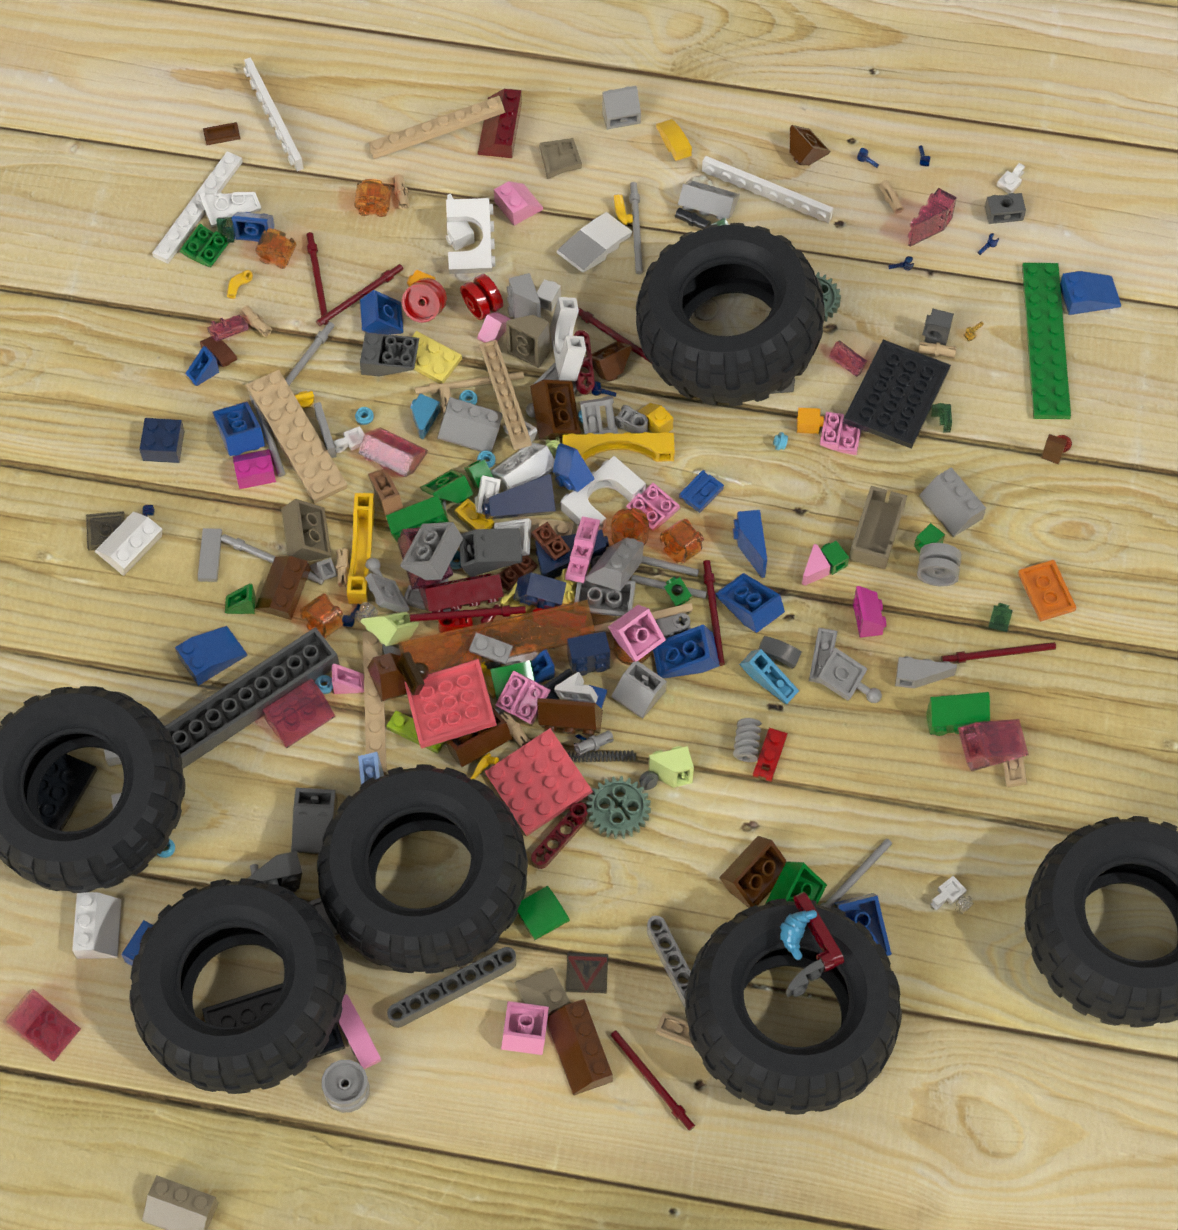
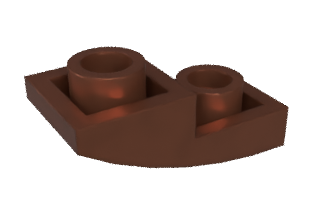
(220, 350)
(550, 541)
(511, 574)

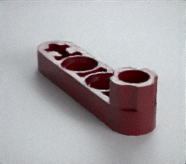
(587, 363)
(561, 838)
(831, 953)

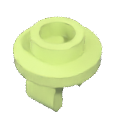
(552, 445)

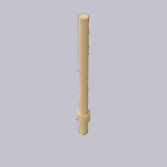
(433, 388)

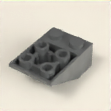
(387, 354)
(489, 550)
(311, 816)
(281, 871)

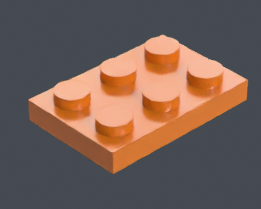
(1047, 590)

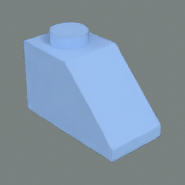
(370, 766)

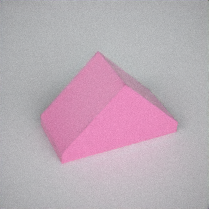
(493, 327)
(816, 567)
(346, 680)

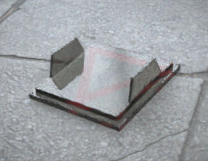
(587, 973)

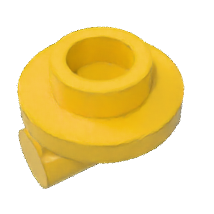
(305, 398)

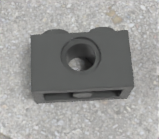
(1005, 208)
(937, 327)

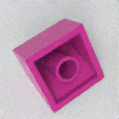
(254, 469)
(868, 612)

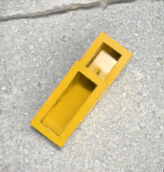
(674, 139)

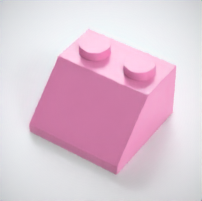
(516, 201)
(637, 632)
(525, 1028)

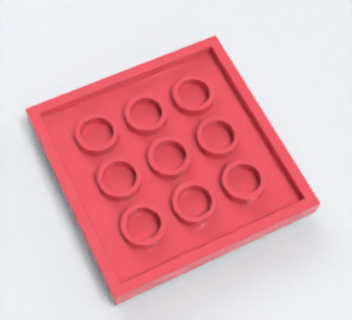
(451, 704)
(538, 781)

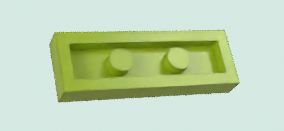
(405, 727)

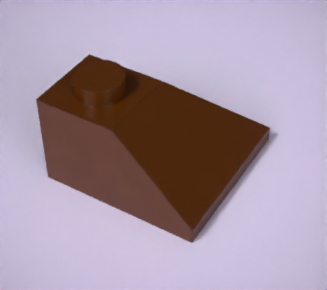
(806, 146)
(611, 360)
(387, 676)

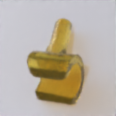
(970, 332)

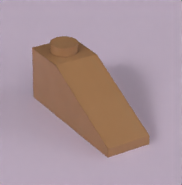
(385, 491)

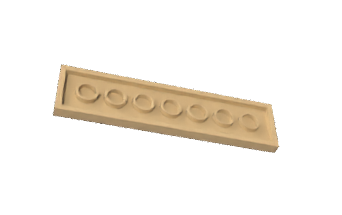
(296, 436)

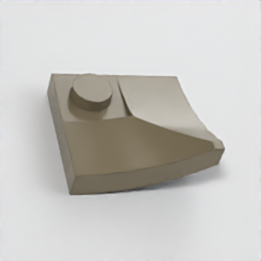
(560, 156)
(543, 990)

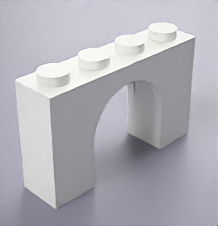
(478, 212)
(567, 349)
(611, 475)

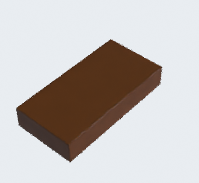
(221, 133)
(1053, 449)

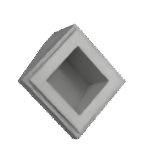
(324, 569)

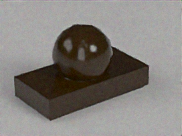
(413, 672)

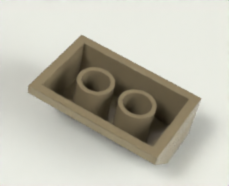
(528, 339)
(306, 531)
(178, 1206)

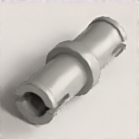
(593, 742)

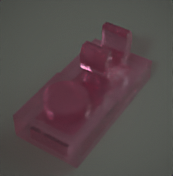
(227, 327)
(847, 358)

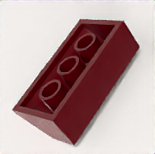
(500, 131)
(462, 592)

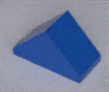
(203, 367)
(543, 667)

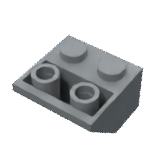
(621, 107)
(639, 689)

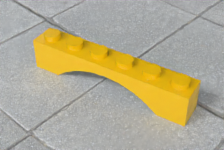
(653, 445)
(361, 547)

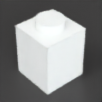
(548, 294)

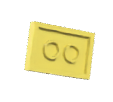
(435, 359)

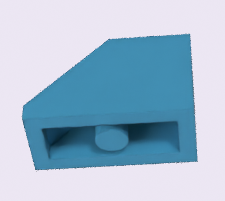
(424, 413)

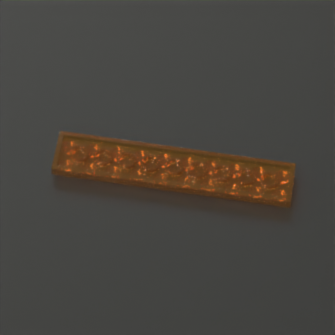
(524, 632)

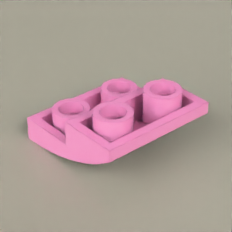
(839, 435)
(655, 505)
(521, 696)

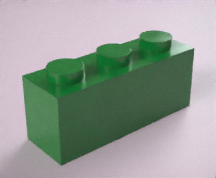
(424, 512)

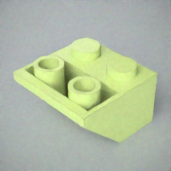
(391, 627)
(672, 766)

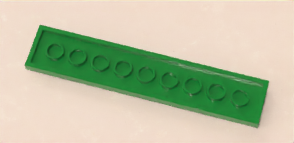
(1046, 341)

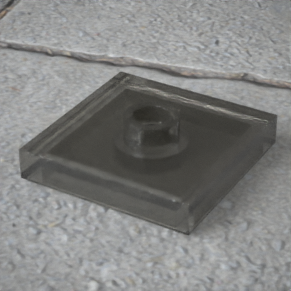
(101, 526)

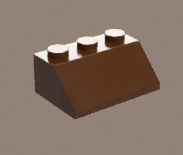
(555, 409)
(283, 586)
(569, 716)
(474, 745)
(754, 872)

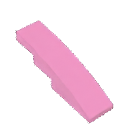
(582, 549)
(357, 1035)

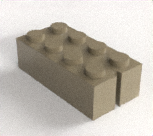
(877, 528)

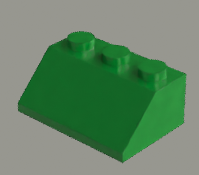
(950, 712)
(795, 879)

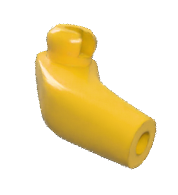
(620, 210)
(237, 281)

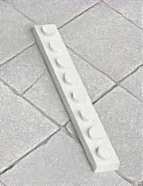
(274, 116)
(767, 189)
(194, 210)

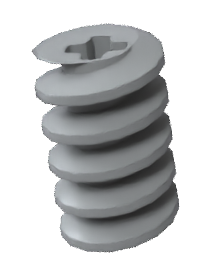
(747, 739)

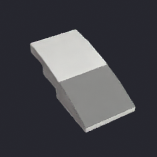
(594, 242)

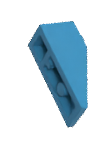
(768, 675)

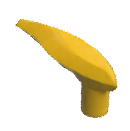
(483, 763)

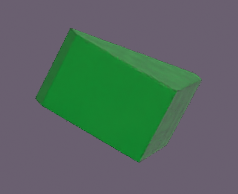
(241, 601)

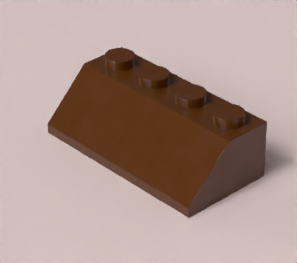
(579, 1047)

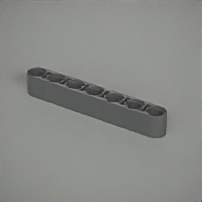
(446, 995)

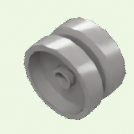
(939, 564)
(350, 1097)

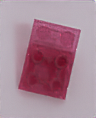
(932, 217)
(992, 742)
(41, 1025)

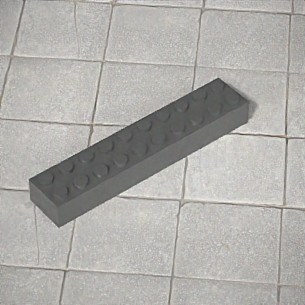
(248, 695)

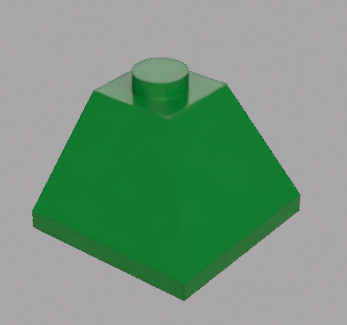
(449, 486)

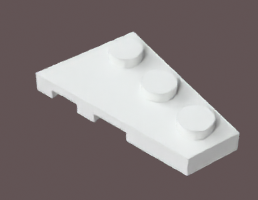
(228, 204)

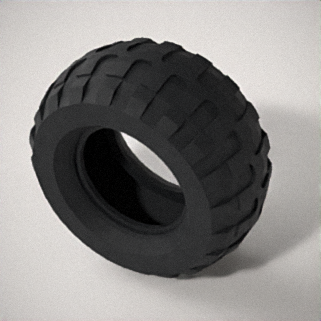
(720, 263)
(411, 803)
(135, 827)
(198, 930)
(1063, 942)
(779, 1074)

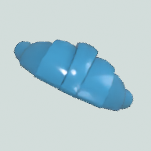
(793, 930)

